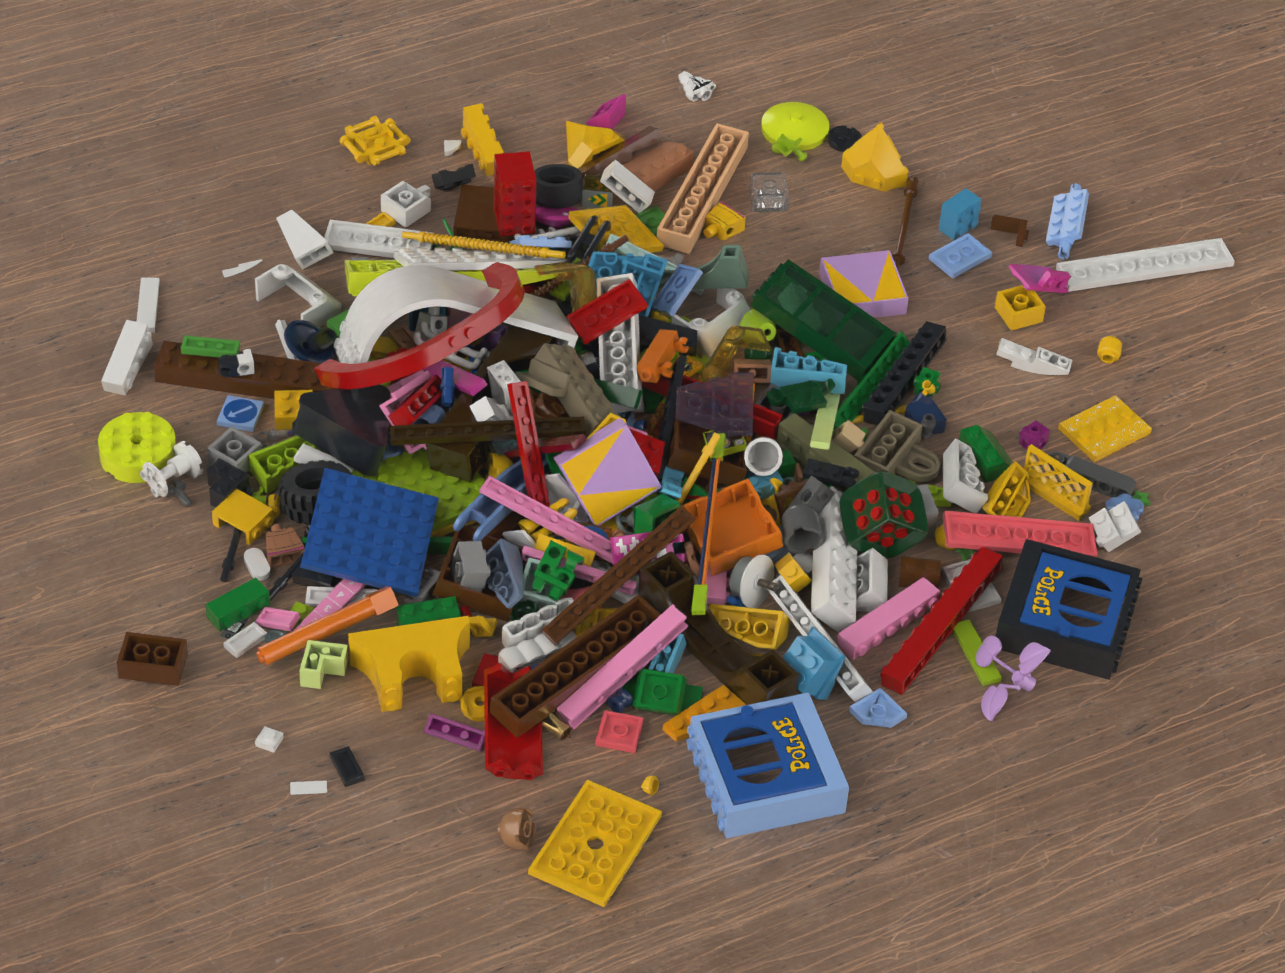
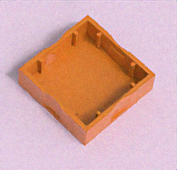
(738, 528)

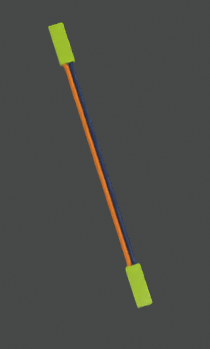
(701, 589)

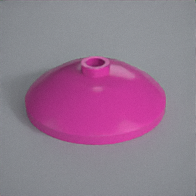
(554, 217)

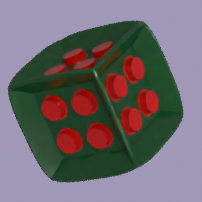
(883, 514)

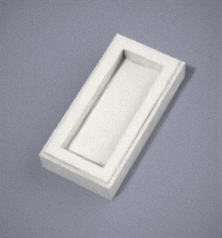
(245, 640)

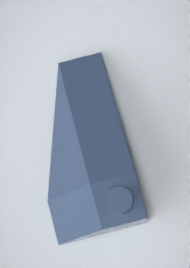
(505, 572)

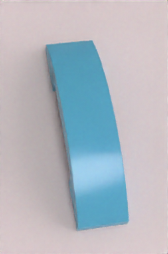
(671, 482)

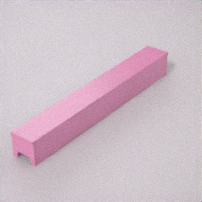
(622, 667)

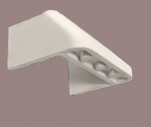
(323, 304)
(710, 333)
(558, 489)

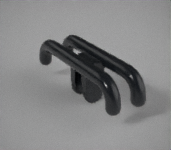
(588, 242)

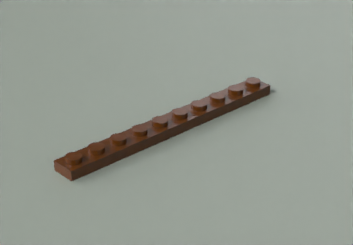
(618, 575)

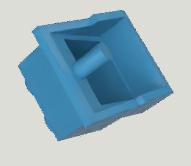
(815, 662)

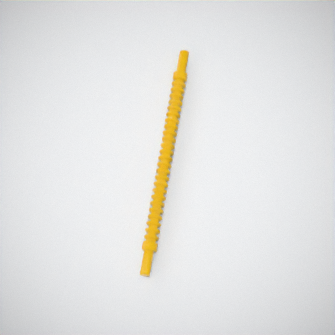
(543, 252)

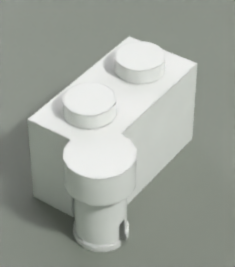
(488, 411)

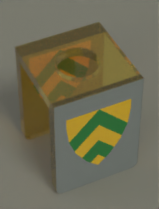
(596, 193)

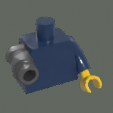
(926, 412)

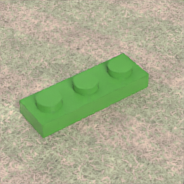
(209, 346)

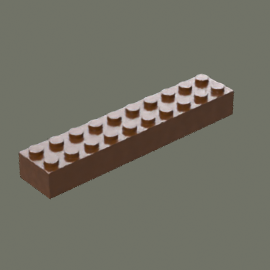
(202, 372)
(564, 672)

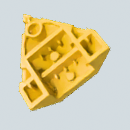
(586, 141)
(875, 162)

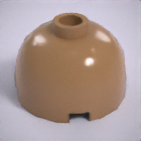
(517, 829)

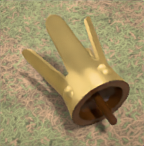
(560, 729)

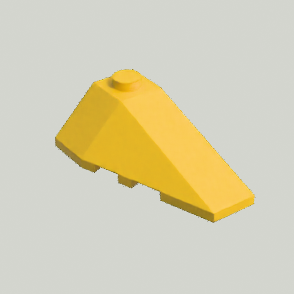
(754, 626)

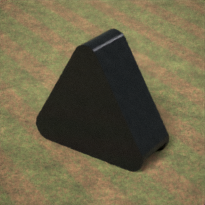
(346, 425)

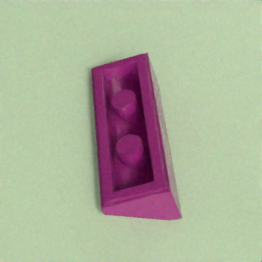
(455, 732)

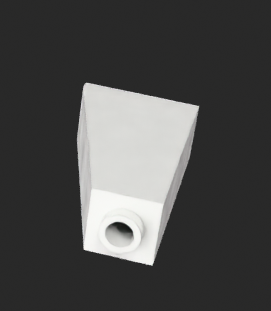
(303, 240)

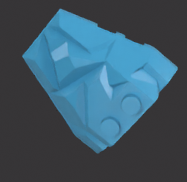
(646, 271)

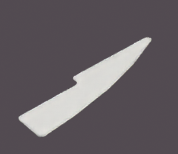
(242, 267)

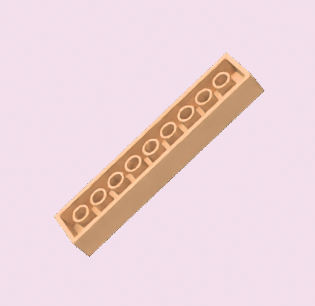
(702, 188)

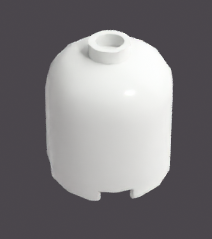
(763, 456)

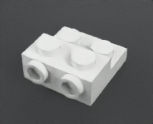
(1114, 526)

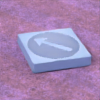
(240, 413)

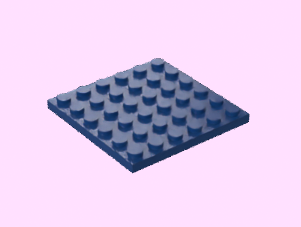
(370, 532)

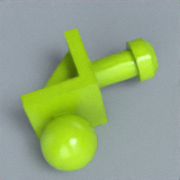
(786, 146)

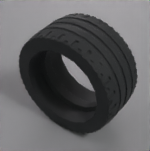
(558, 186)

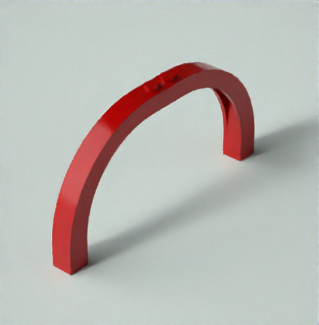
(367, 374)

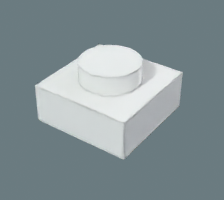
(269, 739)

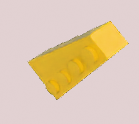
(480, 137)

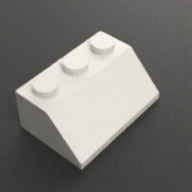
(871, 580)

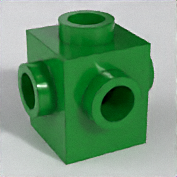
(927, 374)

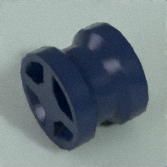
(620, 701)

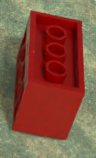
(514, 193)

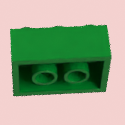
(427, 611)

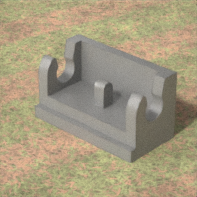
(426, 587)

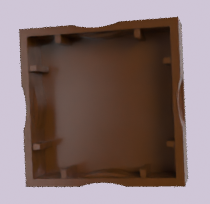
(686, 450)
(484, 601)

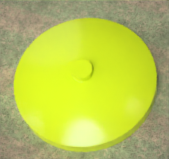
(796, 121)

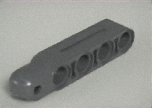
(1103, 479)

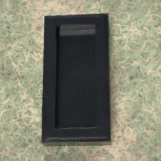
(347, 766)

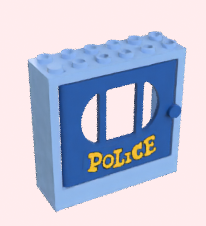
(810, 777)

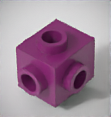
(1034, 434)

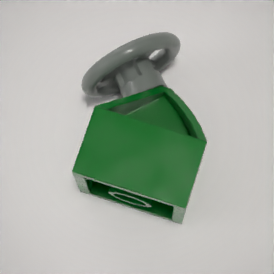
(648, 514)

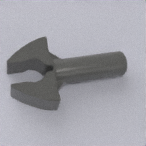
(178, 492)

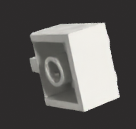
(406, 203)

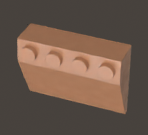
(660, 163)

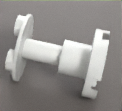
(185, 461)

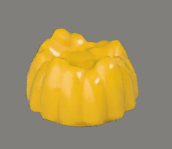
(650, 785)

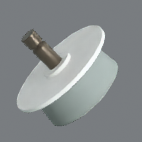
(752, 579)

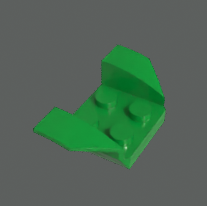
(662, 692)

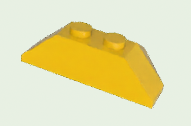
(1009, 493)

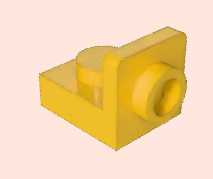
(482, 627)

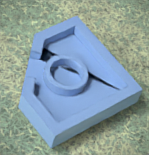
(878, 710)

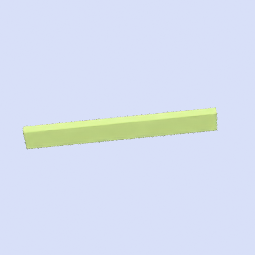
(825, 423)

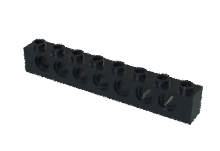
(900, 378)

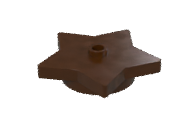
(546, 406)

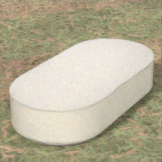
(257, 564)

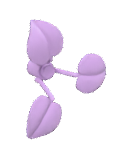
(1030, 658)

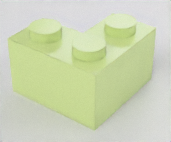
(322, 659)

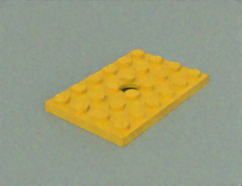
(594, 814)

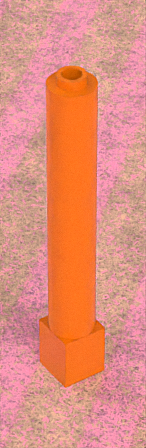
(371, 605)

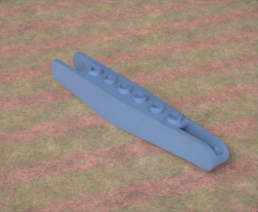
(490, 512)

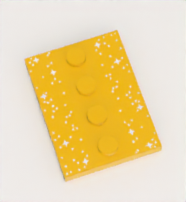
(1105, 428)

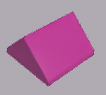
(609, 113)

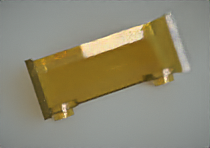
(580, 279)
(733, 339)

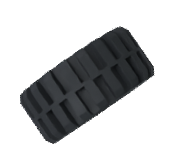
(301, 487)

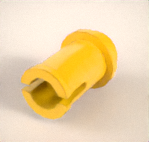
(274, 504)

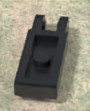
(830, 473)

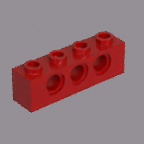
(417, 402)

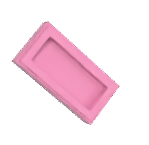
(278, 619)

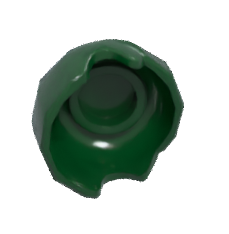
(523, 608)

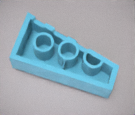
(793, 369)

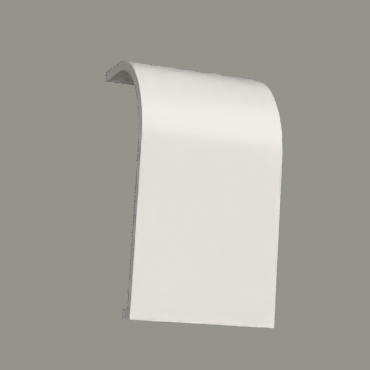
(429, 286)

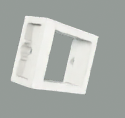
(499, 376)

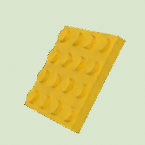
(622, 223)

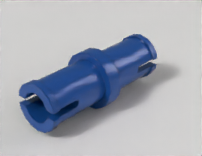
(447, 386)

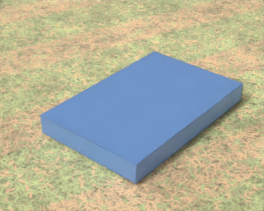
(676, 290)

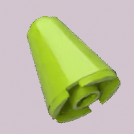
(757, 320)

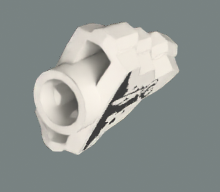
(696, 87)

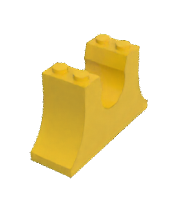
(410, 651)

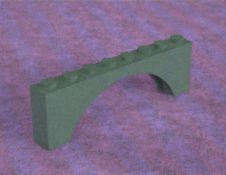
(722, 272)

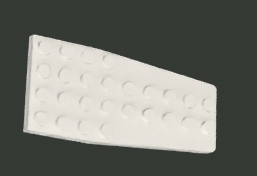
(467, 260)

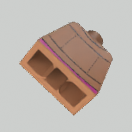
(282, 546)

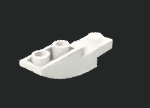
(1038, 361)

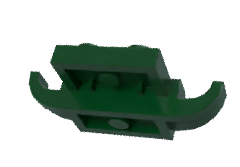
(801, 396)

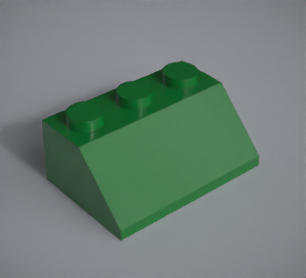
(988, 452)

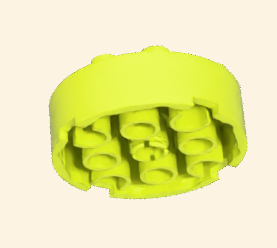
(132, 441)

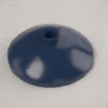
(297, 339)

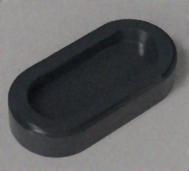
(323, 340)

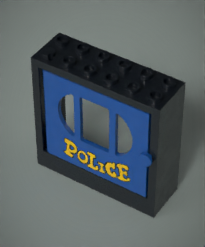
(1070, 645)

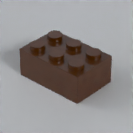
(152, 658)

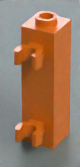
(659, 354)

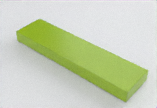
(970, 643)

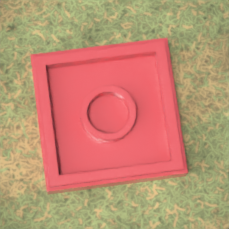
(619, 731)

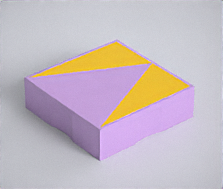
(867, 281)
(608, 472)

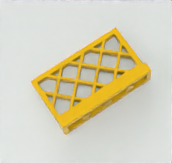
(1051, 489)

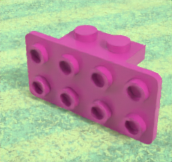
(1041, 278)

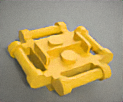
(376, 142)

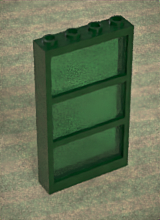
(821, 318)

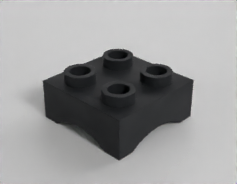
(447, 179)

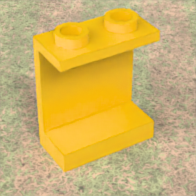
(245, 514)

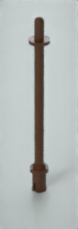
(910, 192)

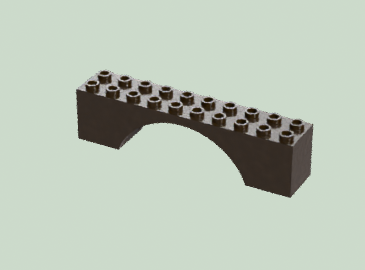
(466, 458)
(745, 673)

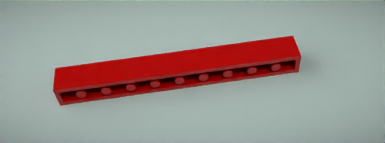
(941, 620)

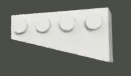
(127, 357)
(961, 477)

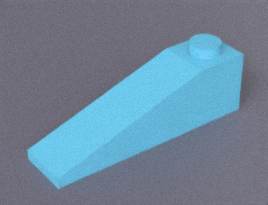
(670, 656)

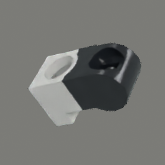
(236, 364)

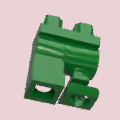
(555, 577)

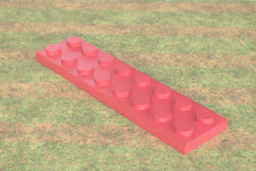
(1009, 533)

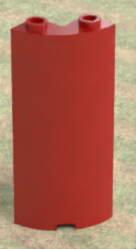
(504, 752)

